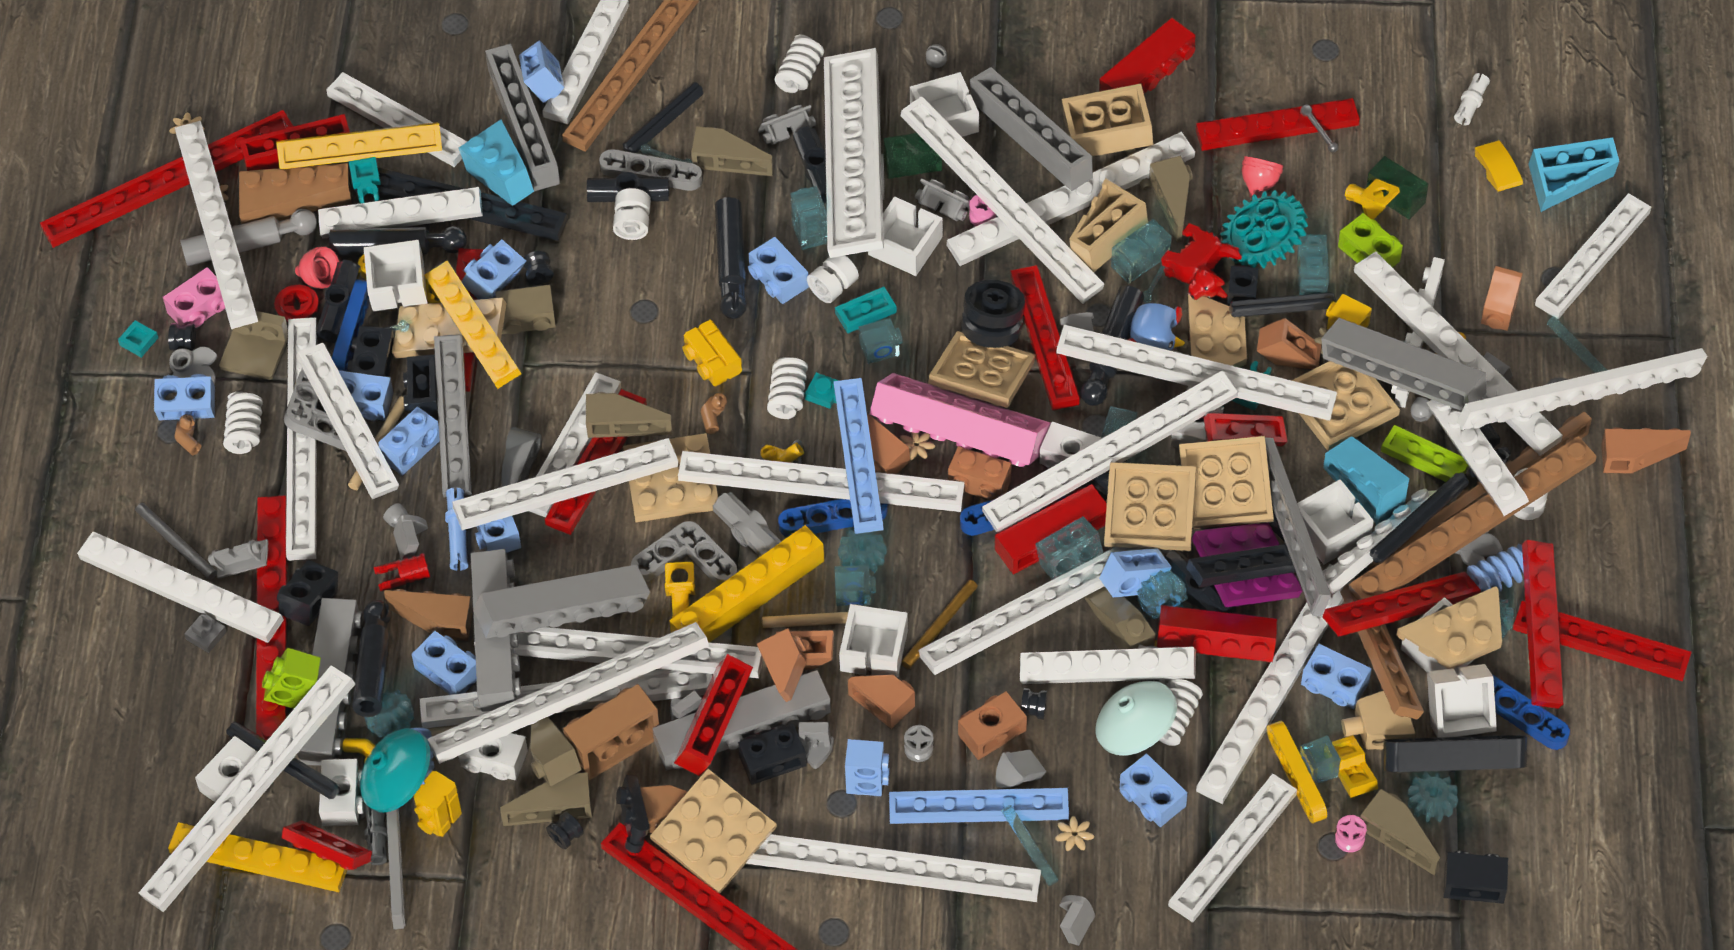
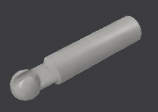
(252, 235)

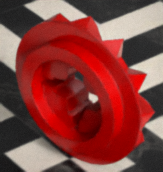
(285, 302)

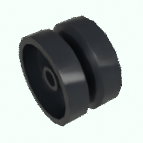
(993, 313)

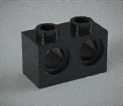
(378, 357)
(303, 593)

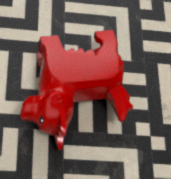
(1197, 260)

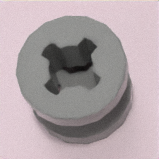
(918, 736)

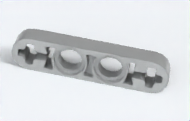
(652, 165)

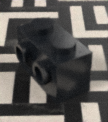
(421, 385)
(772, 753)
(1475, 877)

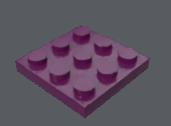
(1243, 538)

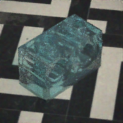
(809, 217)
(1140, 251)
(1312, 264)
(1069, 548)

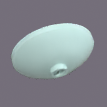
(1136, 717)

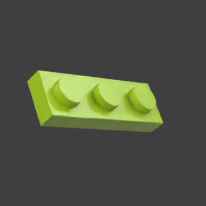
(1423, 454)

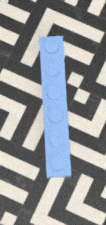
(858, 456)
(977, 805)

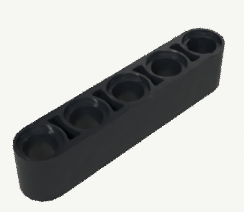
(1455, 753)

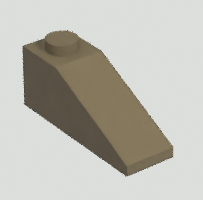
(725, 152)
(1171, 186)
(620, 417)
(1121, 620)
(552, 753)
(548, 802)
(1395, 826)

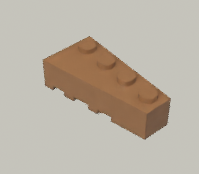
(287, 190)

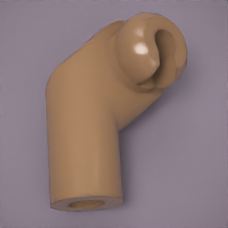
(711, 411)
(184, 434)

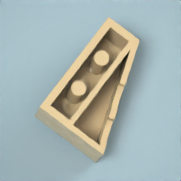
(1109, 221)

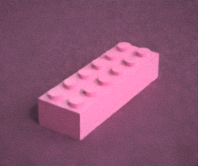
(959, 419)

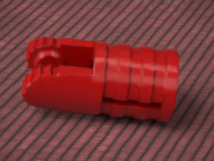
(409, 570)

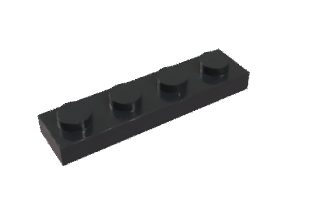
(1241, 565)

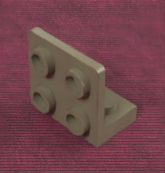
(256, 347)

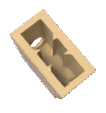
(1376, 722)

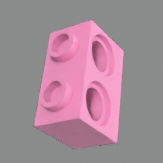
(195, 298)

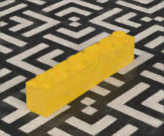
(753, 585)

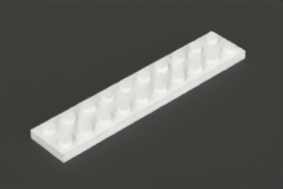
(853, 153)

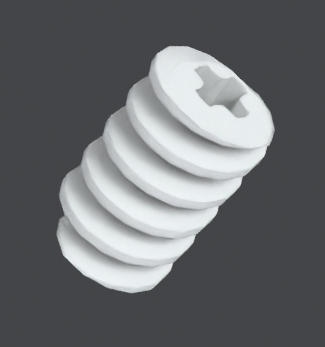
(799, 64)
(787, 387)
(242, 422)
(1187, 699)

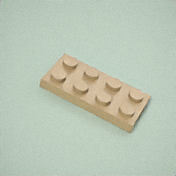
(434, 320)

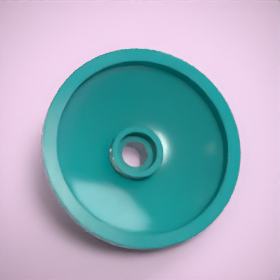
(395, 770)

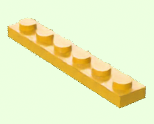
(359, 145)
(472, 324)
(271, 860)

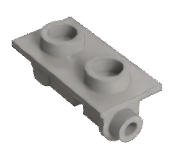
(777, 126)
(953, 203)
(240, 558)

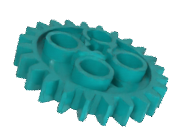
(1265, 228)

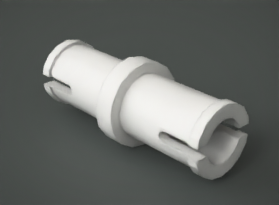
(1471, 99)

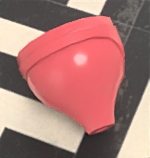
(1260, 175)
(317, 267)

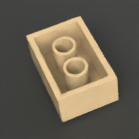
(1109, 120)

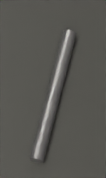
(176, 541)

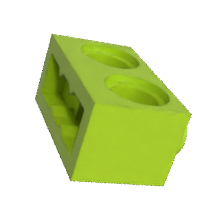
(1373, 240)
(291, 678)

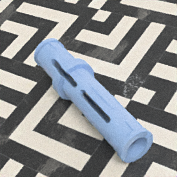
(457, 537)

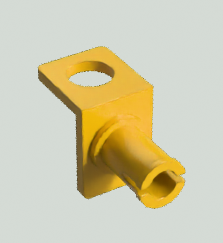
(1372, 197)
(679, 591)

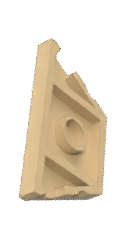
(1216, 333)
(1459, 631)

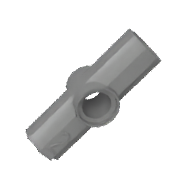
(746, 525)

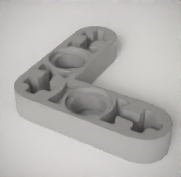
(310, 416)
(683, 547)

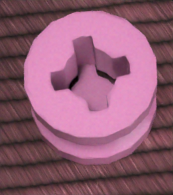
(977, 215)
(1352, 826)

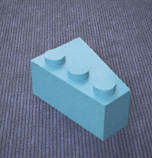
(497, 164)
(1571, 169)
(1368, 477)

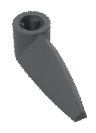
(520, 455)

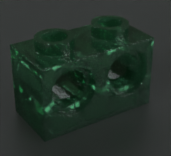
(909, 156)
(1412, 188)

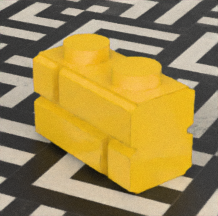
(712, 353)
(437, 804)

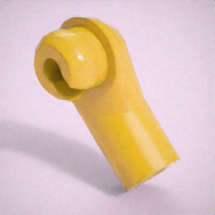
(788, 455)
(358, 745)

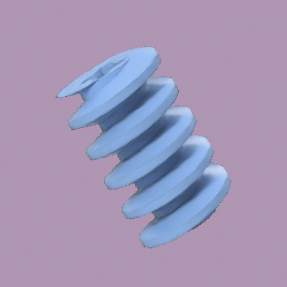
(1498, 569)

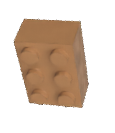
(612, 731)

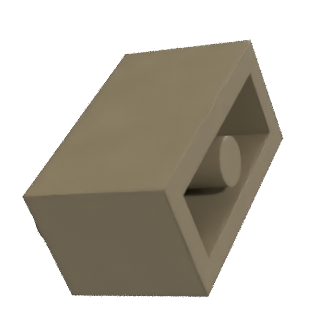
(527, 309)

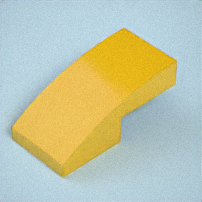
(1499, 165)
(1353, 769)

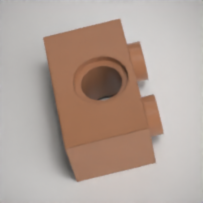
(985, 738)

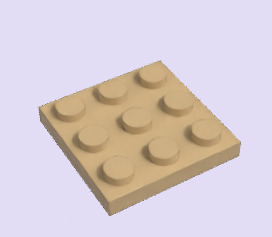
(981, 371)
(1358, 406)
(1229, 482)
(664, 495)
(1150, 506)
(713, 831)

